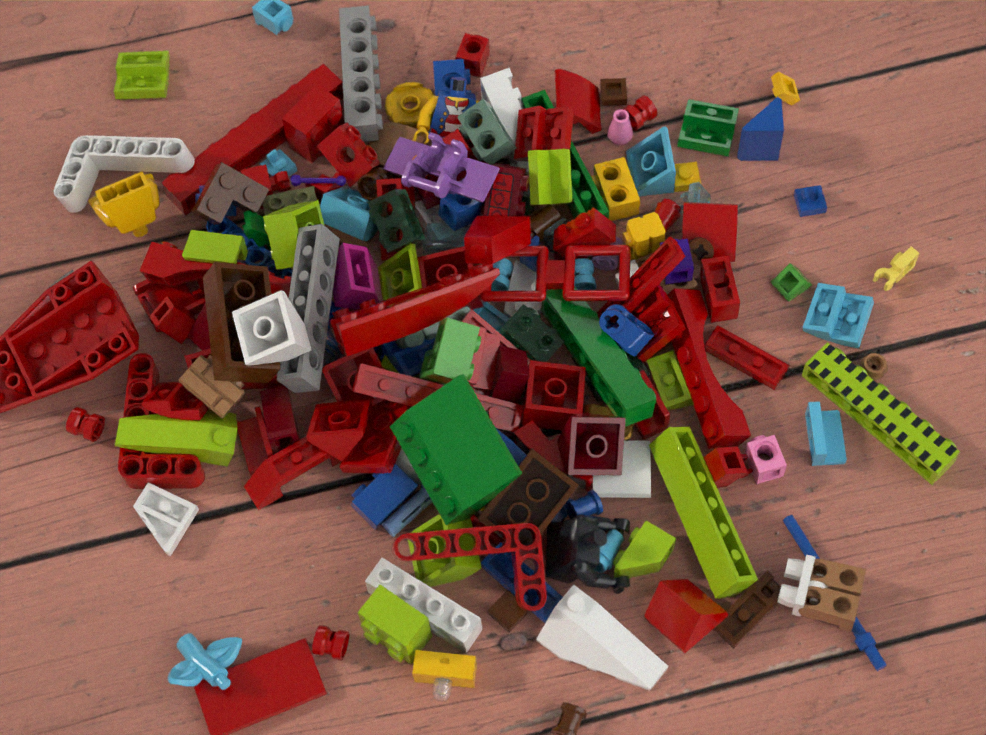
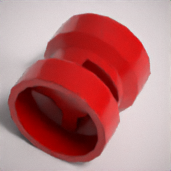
(641, 111)
(85, 424)
(330, 642)

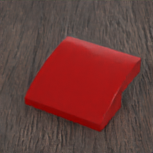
(581, 96)
(543, 130)
(713, 222)
(662, 318)
(175, 402)

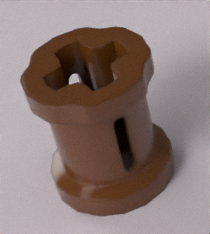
(569, 719)

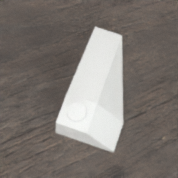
(592, 637)

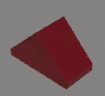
(510, 374)

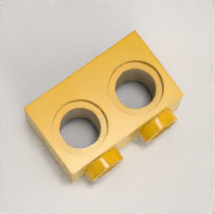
(620, 188)

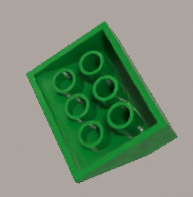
(455, 450)

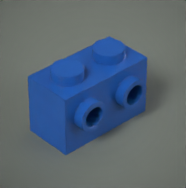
(382, 496)

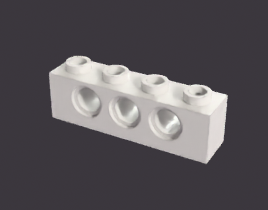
(445, 616)

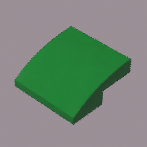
(708, 127)

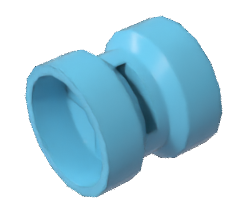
(583, 274)
(502, 282)

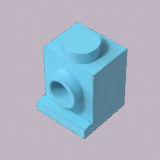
(273, 15)

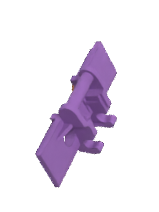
(442, 160)

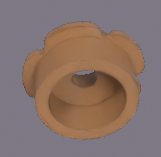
(874, 360)

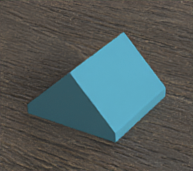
(652, 164)

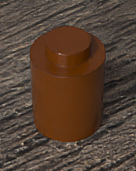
(543, 220)

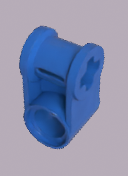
(627, 331)

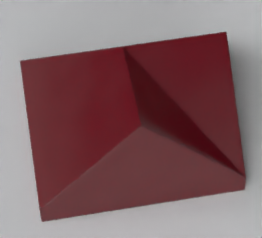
(592, 444)

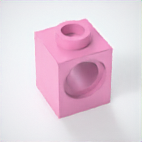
(765, 469)

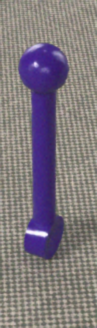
(296, 180)

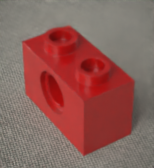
(335, 150)

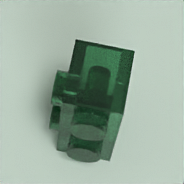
(531, 334)

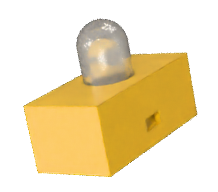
(444, 671)

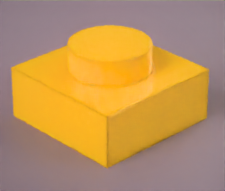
(785, 88)
(686, 174)

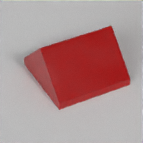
(339, 426)
(683, 613)

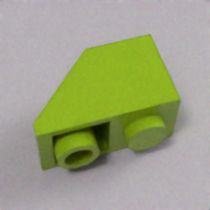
(646, 553)

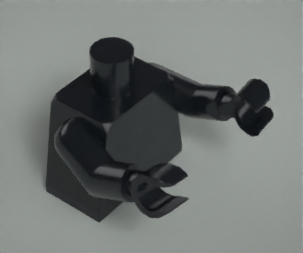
(575, 551)

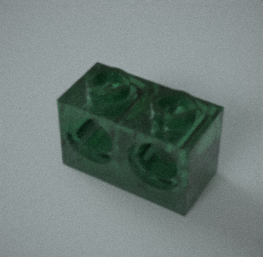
(402, 217)

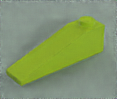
(208, 439)

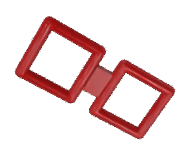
(561, 275)

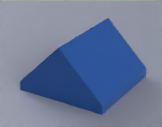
(763, 134)

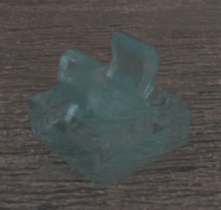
(696, 193)

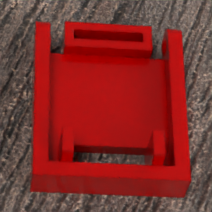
(152, 294)

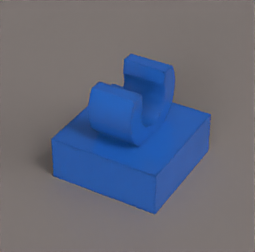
(810, 201)

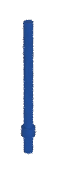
(864, 639)

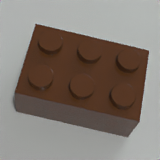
(531, 497)

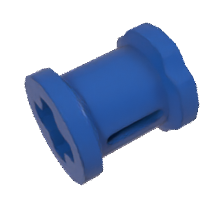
(585, 505)

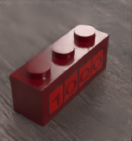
(507, 192)

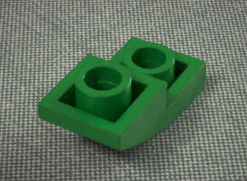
(255, 229)

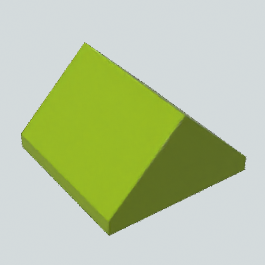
(400, 273)

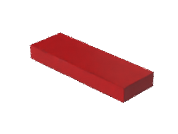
(746, 357)

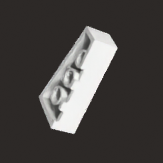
(506, 102)

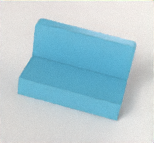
(825, 436)

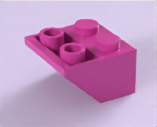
(355, 277)

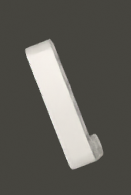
(115, 153)

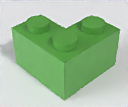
(451, 352)

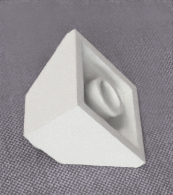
(270, 330)

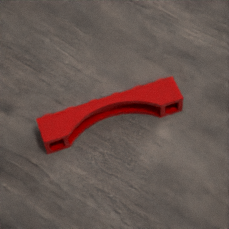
(167, 267)
(718, 415)

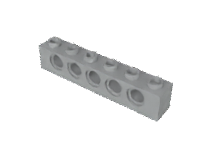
(359, 71)
(311, 297)

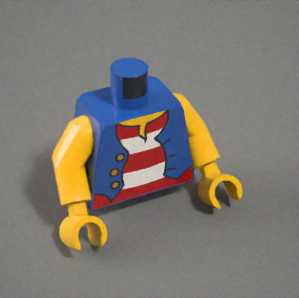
(441, 111)

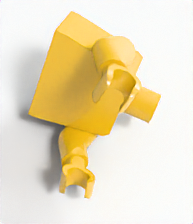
(128, 204)

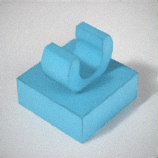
(279, 161)

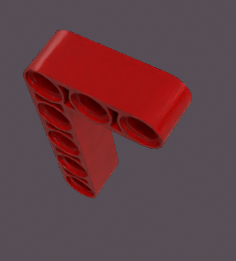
(147, 462)
(482, 547)

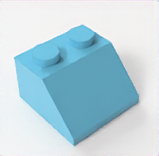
(348, 212)

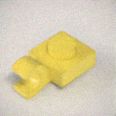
(901, 265)

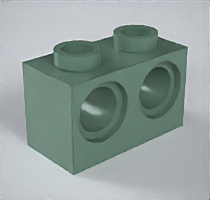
(489, 130)

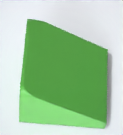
(791, 282)

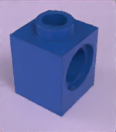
(458, 210)

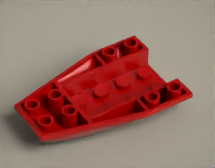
(407, 313)
(65, 338)

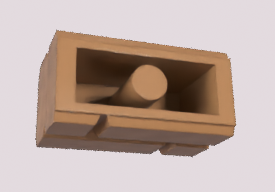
(215, 394)

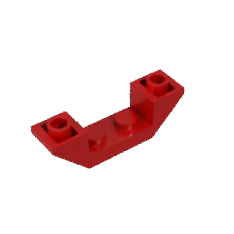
(282, 468)

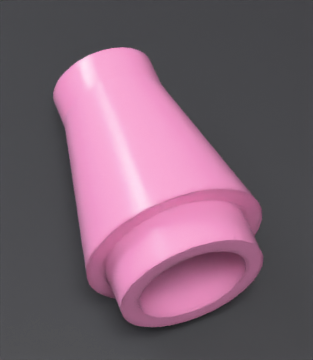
(620, 129)

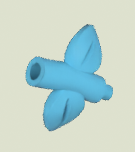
(204, 663)

